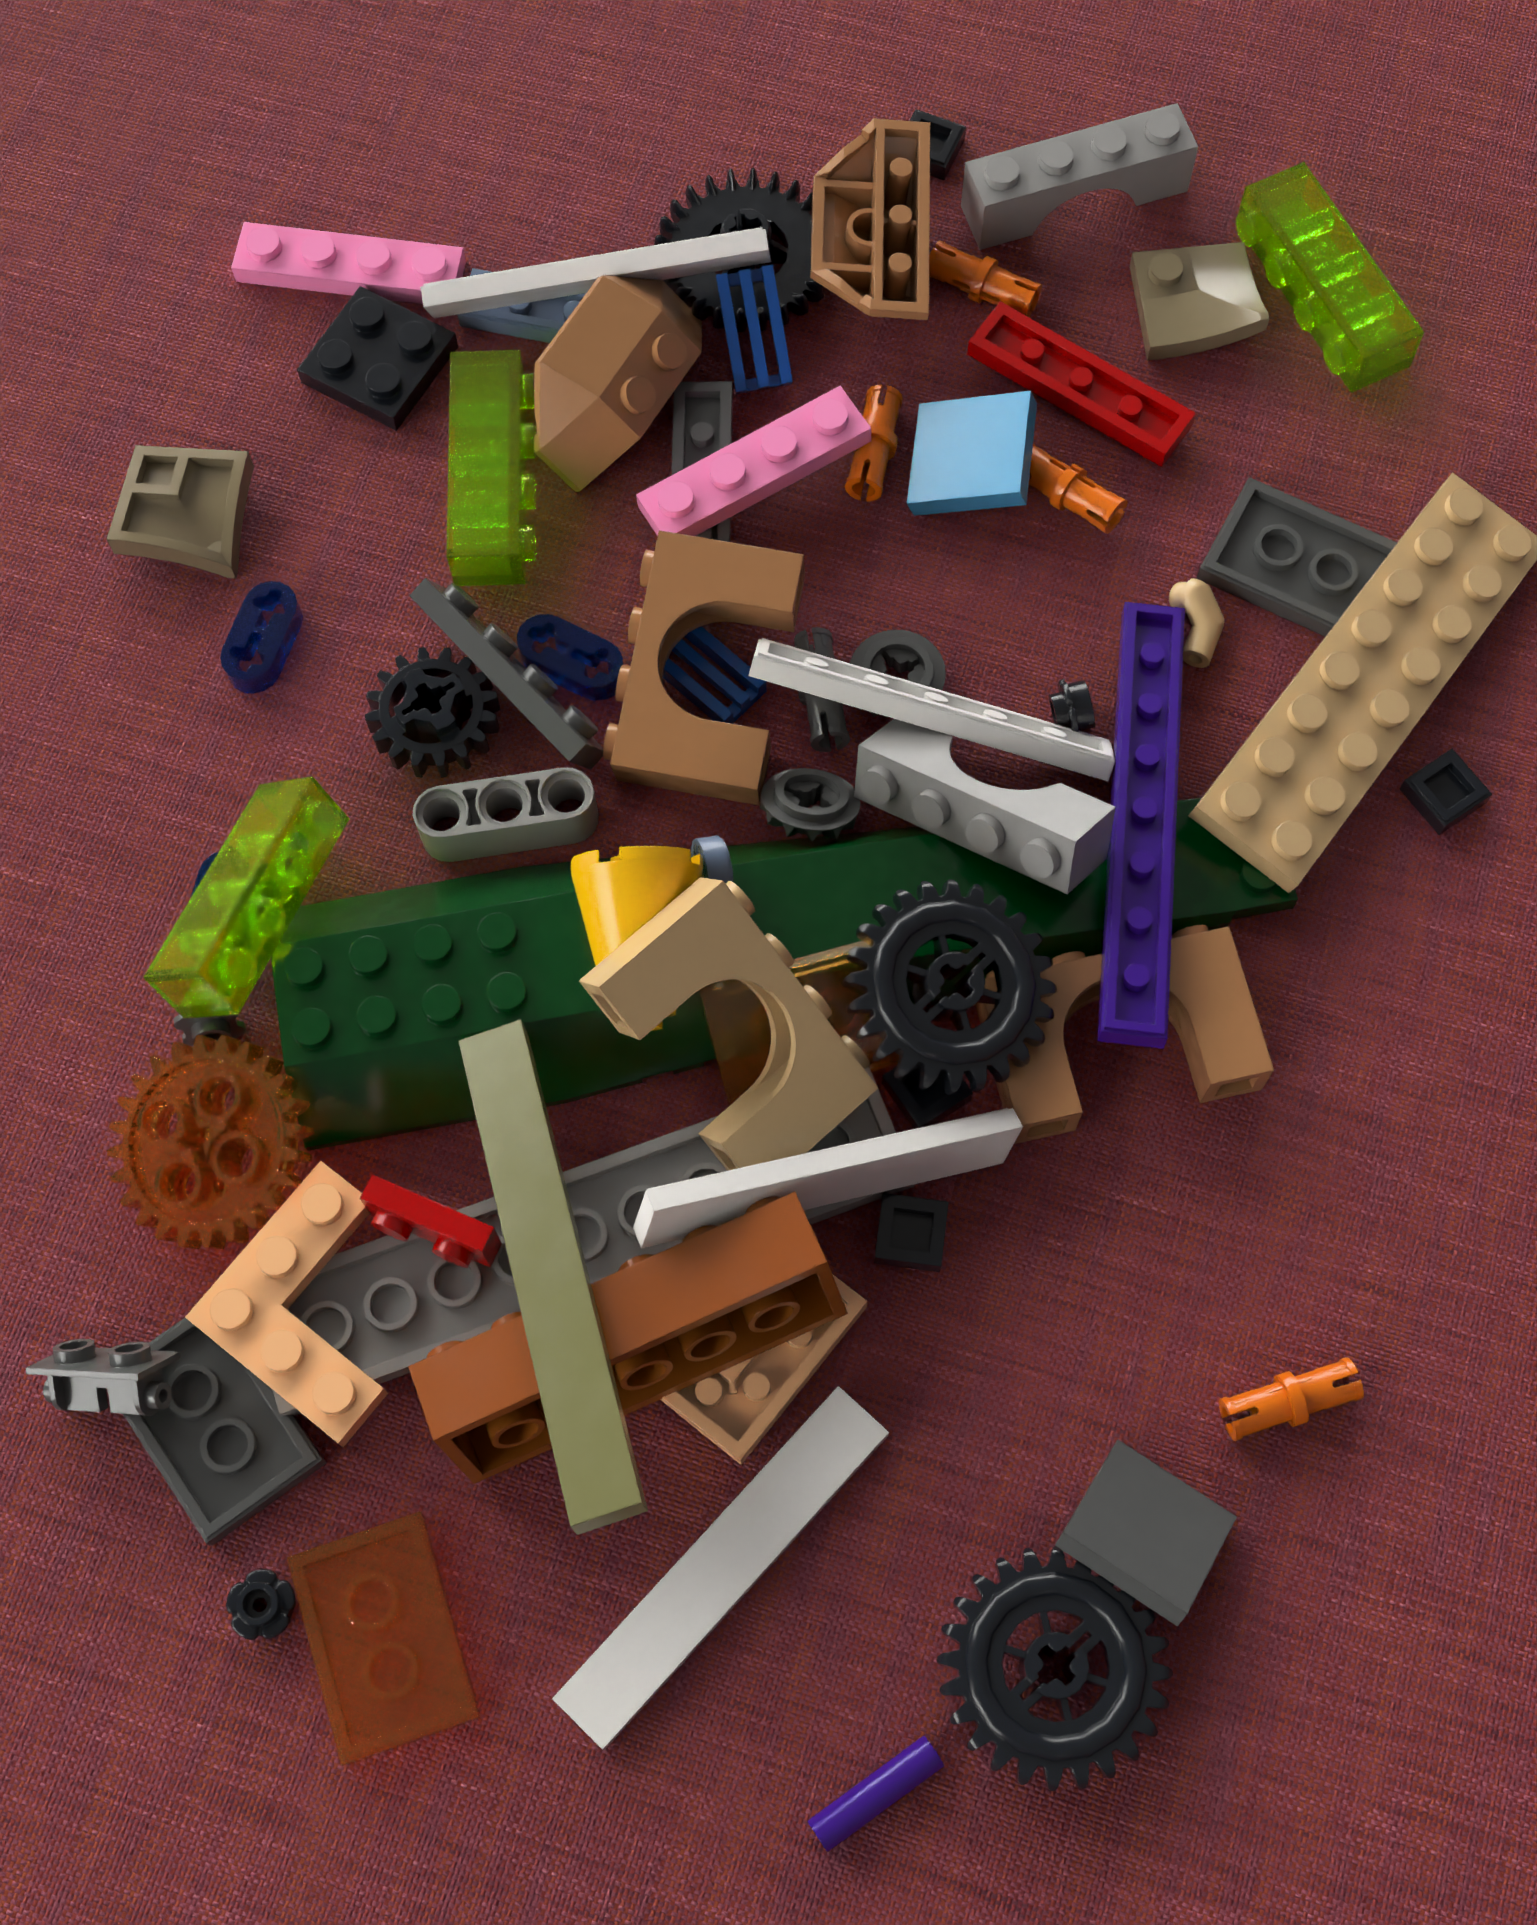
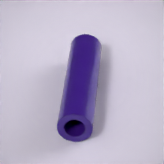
(875, 1793)

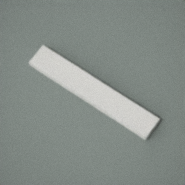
(579, 274)
(932, 708)
(829, 1174)
(720, 1568)

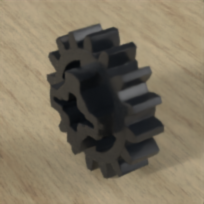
(429, 737)

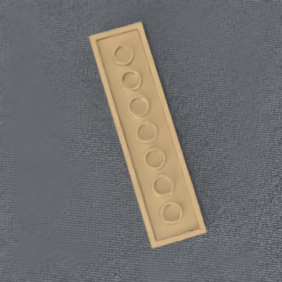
(1367, 684)

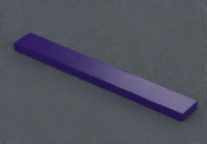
(1143, 828)

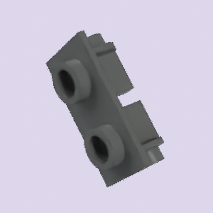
(129, 1371)

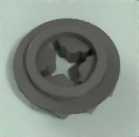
(903, 652)
(792, 791)

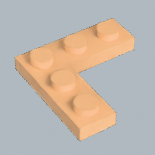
(252, 1298)
(748, 1398)

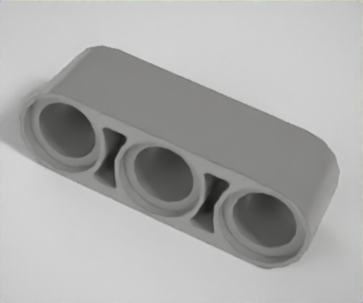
(480, 800)

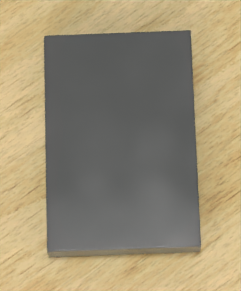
(1292, 557)
(221, 1436)

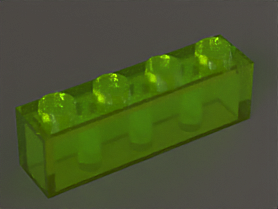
(1327, 277)
(488, 468)
(247, 899)

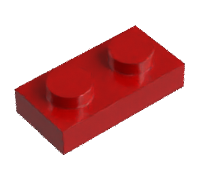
(455, 1235)

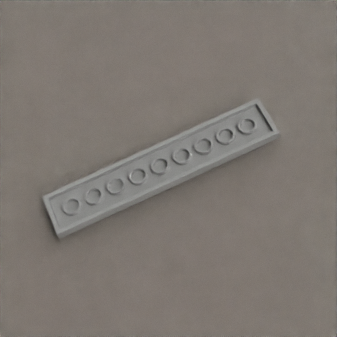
(400, 1300)

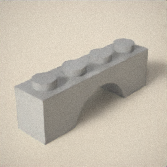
(1017, 188)
(1039, 832)

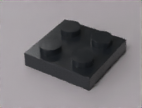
(377, 358)

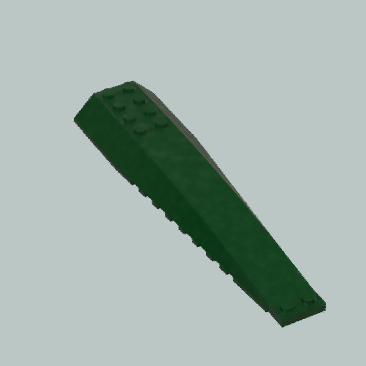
(395, 977)

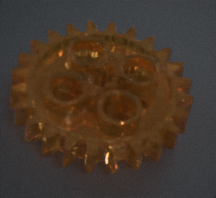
(210, 1142)

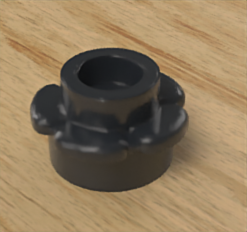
(1072, 706)
(279, 1608)

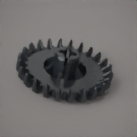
(740, 210)
(908, 1027)
(1003, 1714)

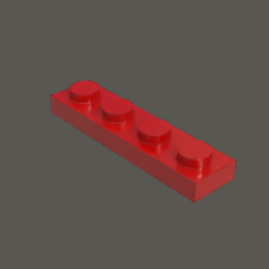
(1081, 383)

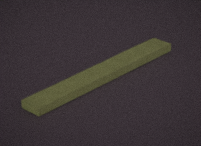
(552, 1282)

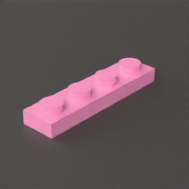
(342, 262)
(756, 466)

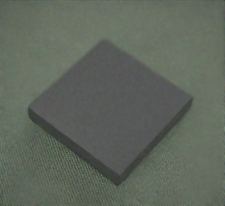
(1147, 1532)

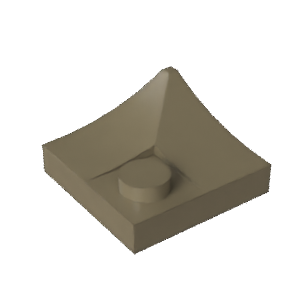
(1195, 298)
(183, 507)

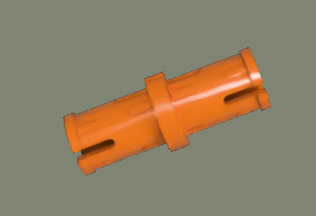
(983, 278)
(871, 459)
(1073, 490)
(1291, 1399)

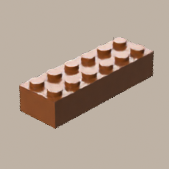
(664, 1327)

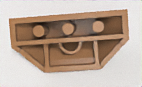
(876, 221)
(610, 374)

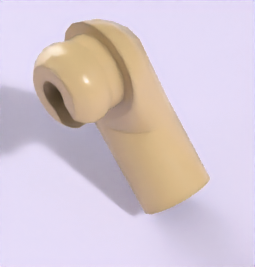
(1205, 619)

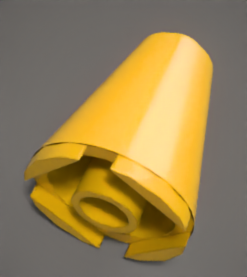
(629, 891)

